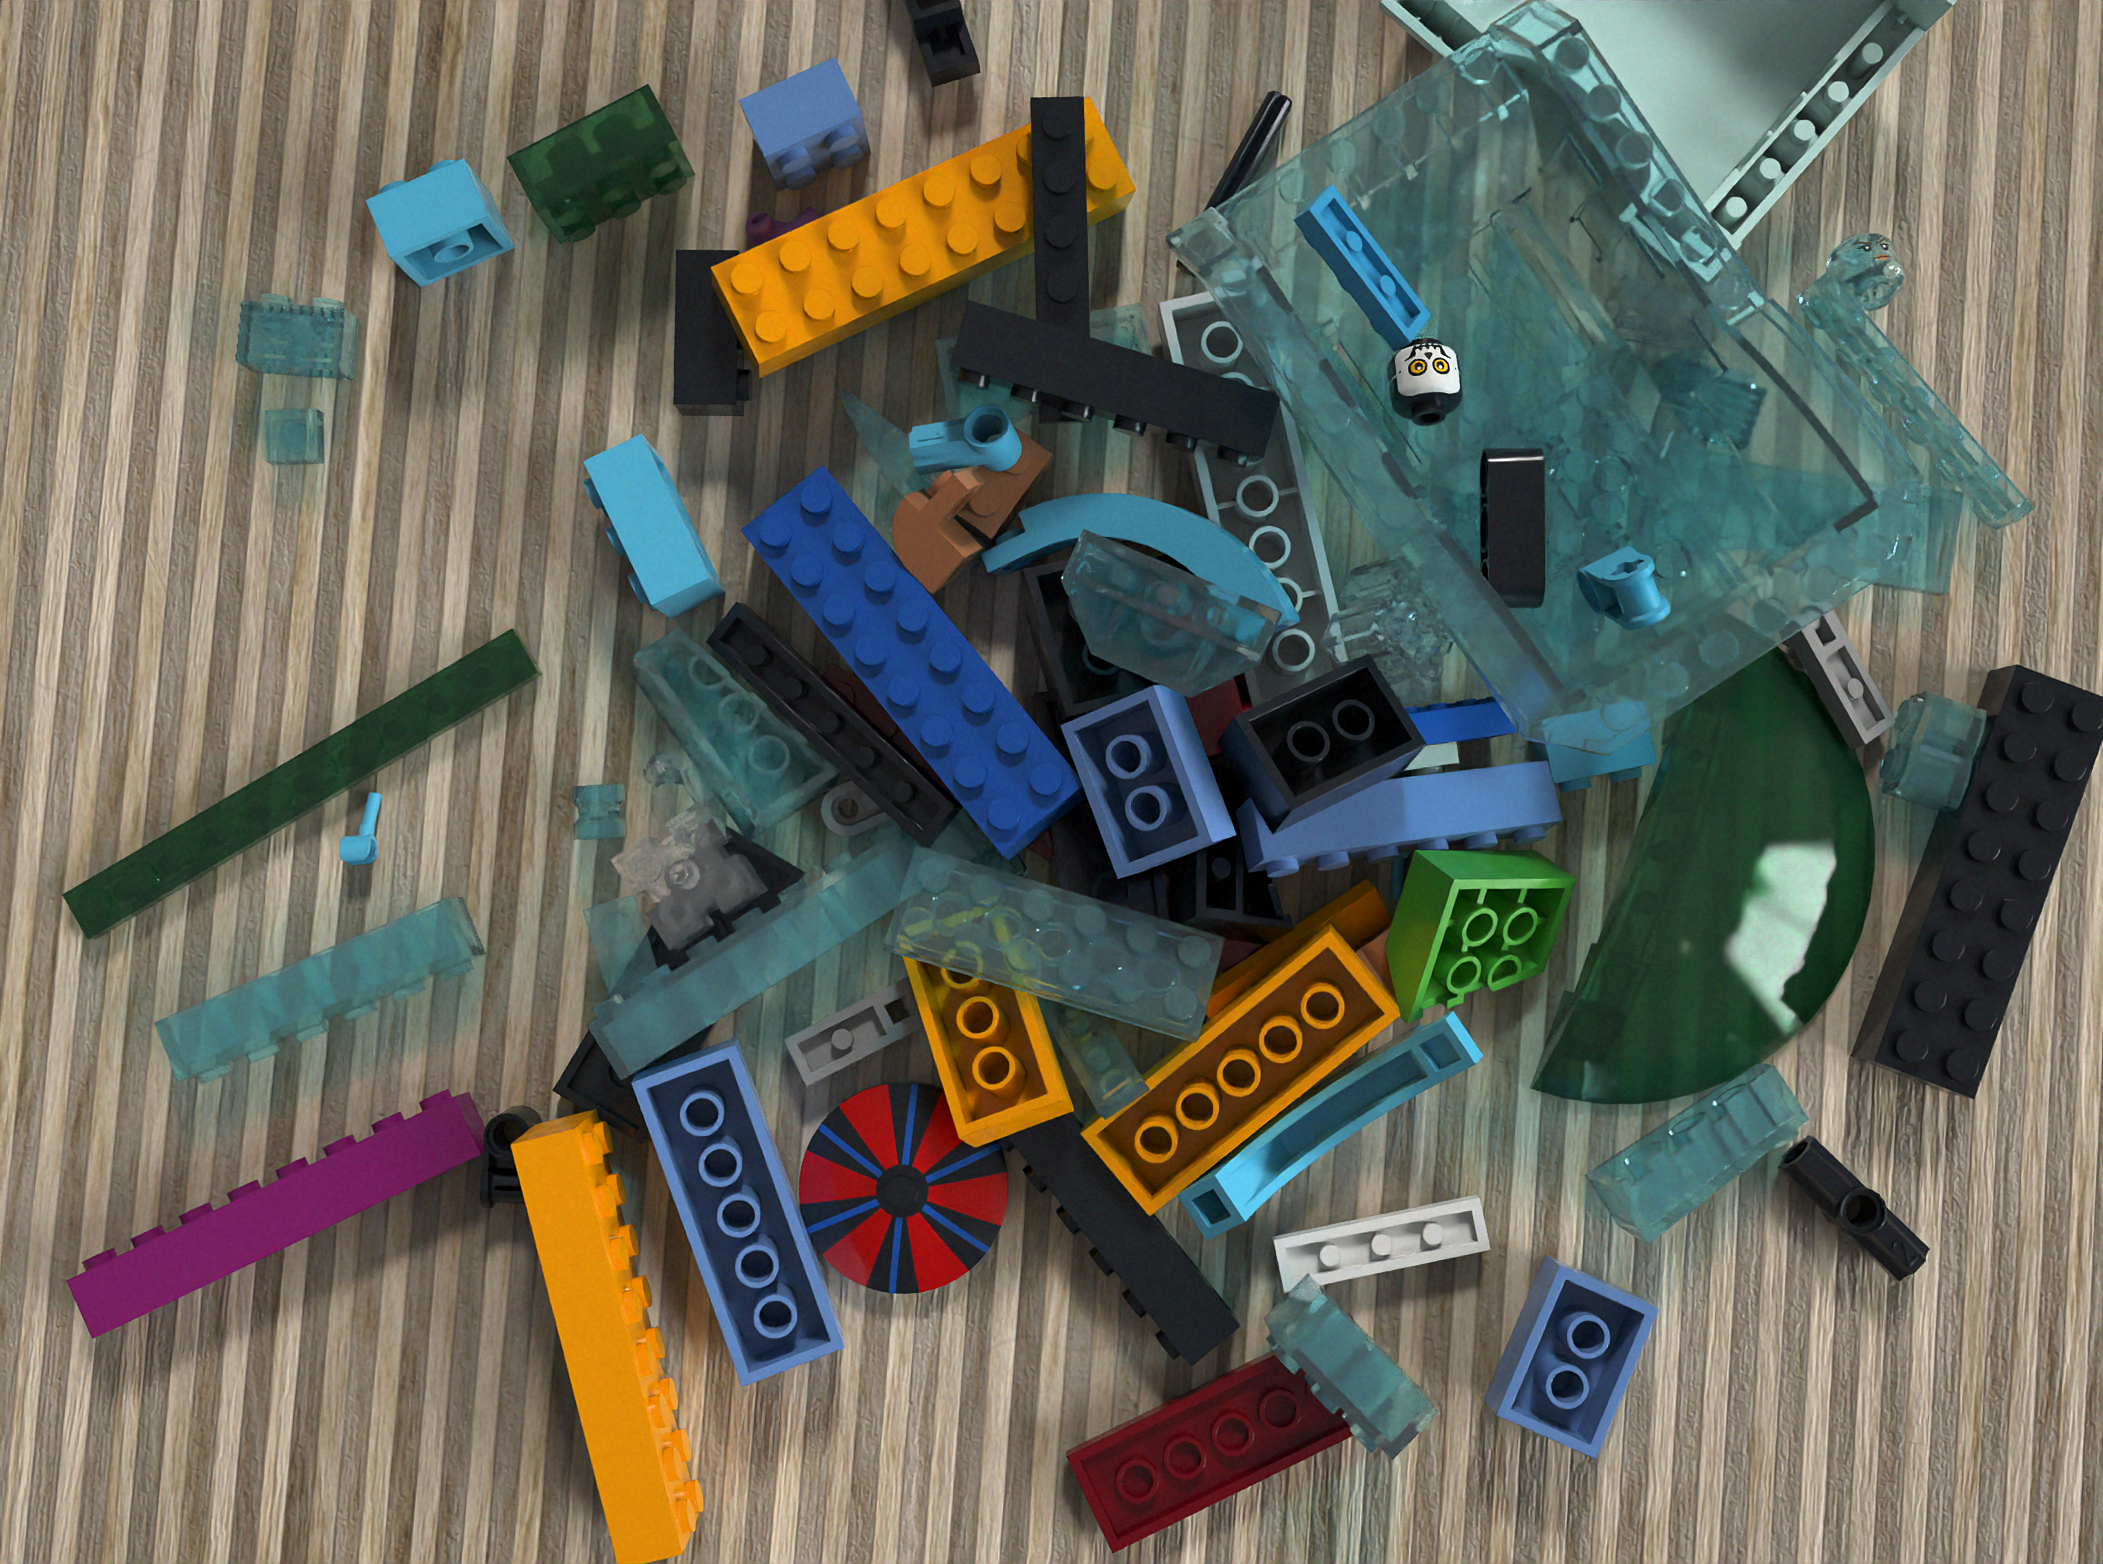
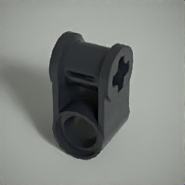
(499, 1174)

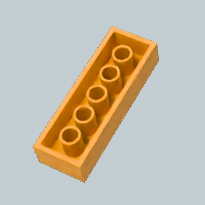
(1243, 1069)

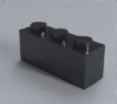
(706, 347)

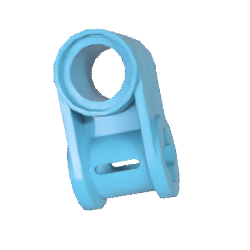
(1623, 589)

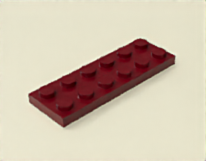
(1202, 1448)

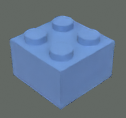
(806, 125)

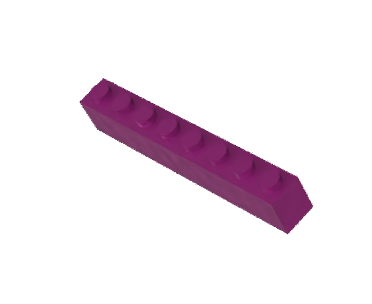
(279, 1214)

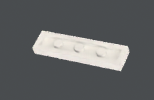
(1382, 1242)

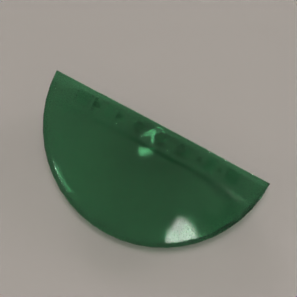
(1729, 900)

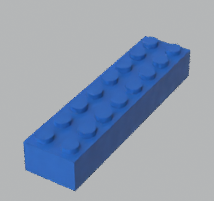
(916, 663)

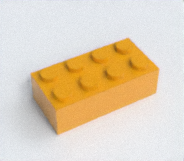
(988, 1053)

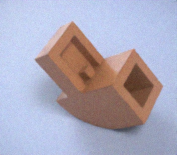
(928, 535)

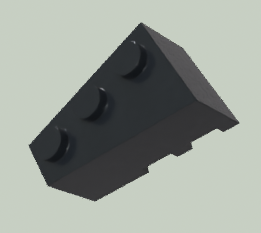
(1216, 890)

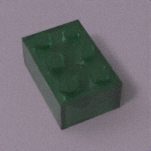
(602, 166)

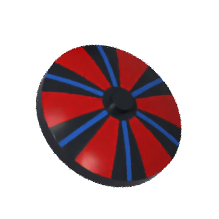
(898, 1191)

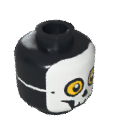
(1425, 381)

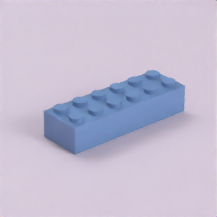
(738, 1211)

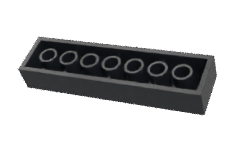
(1983, 884)

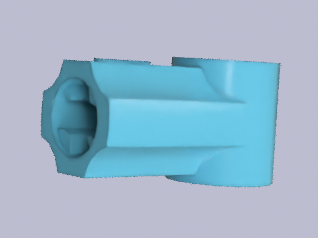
(962, 442)

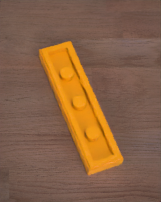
(1353, 915)

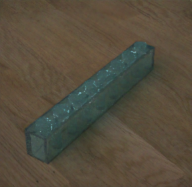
(765, 948)

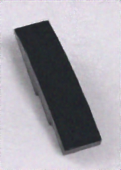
(943, 39)

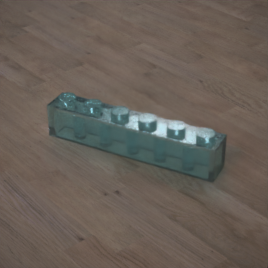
(320, 989)

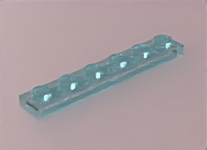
(1923, 413)

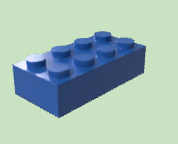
(1461, 721)

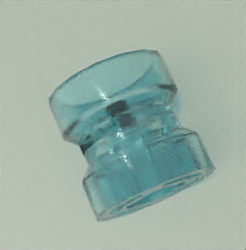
(599, 812)

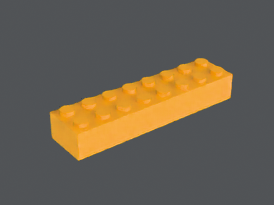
(900, 247)
(608, 1336)

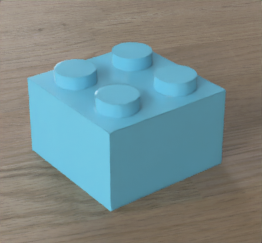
(439, 222)

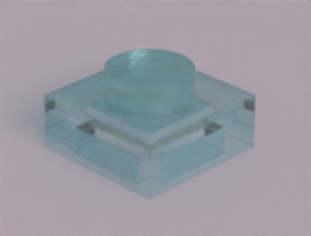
(294, 436)

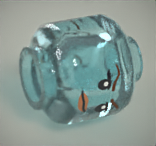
(1867, 269)

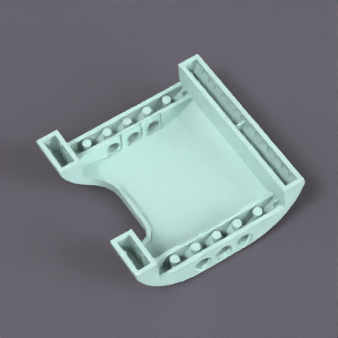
(1725, 84)

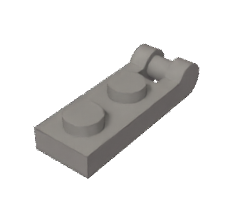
(1841, 680)
(853, 1032)

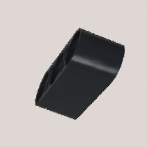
(1513, 524)

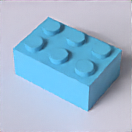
(651, 528)

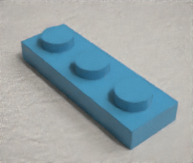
(1362, 268)

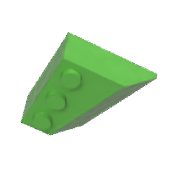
(1472, 924)

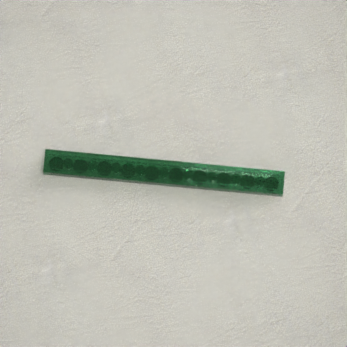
(302, 784)

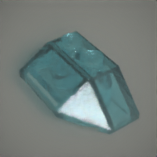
(1163, 618)

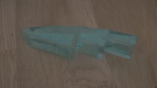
(889, 451)

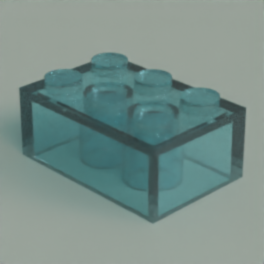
(1347, 1369)

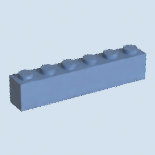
(1407, 816)

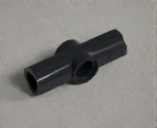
(1874, 1228)

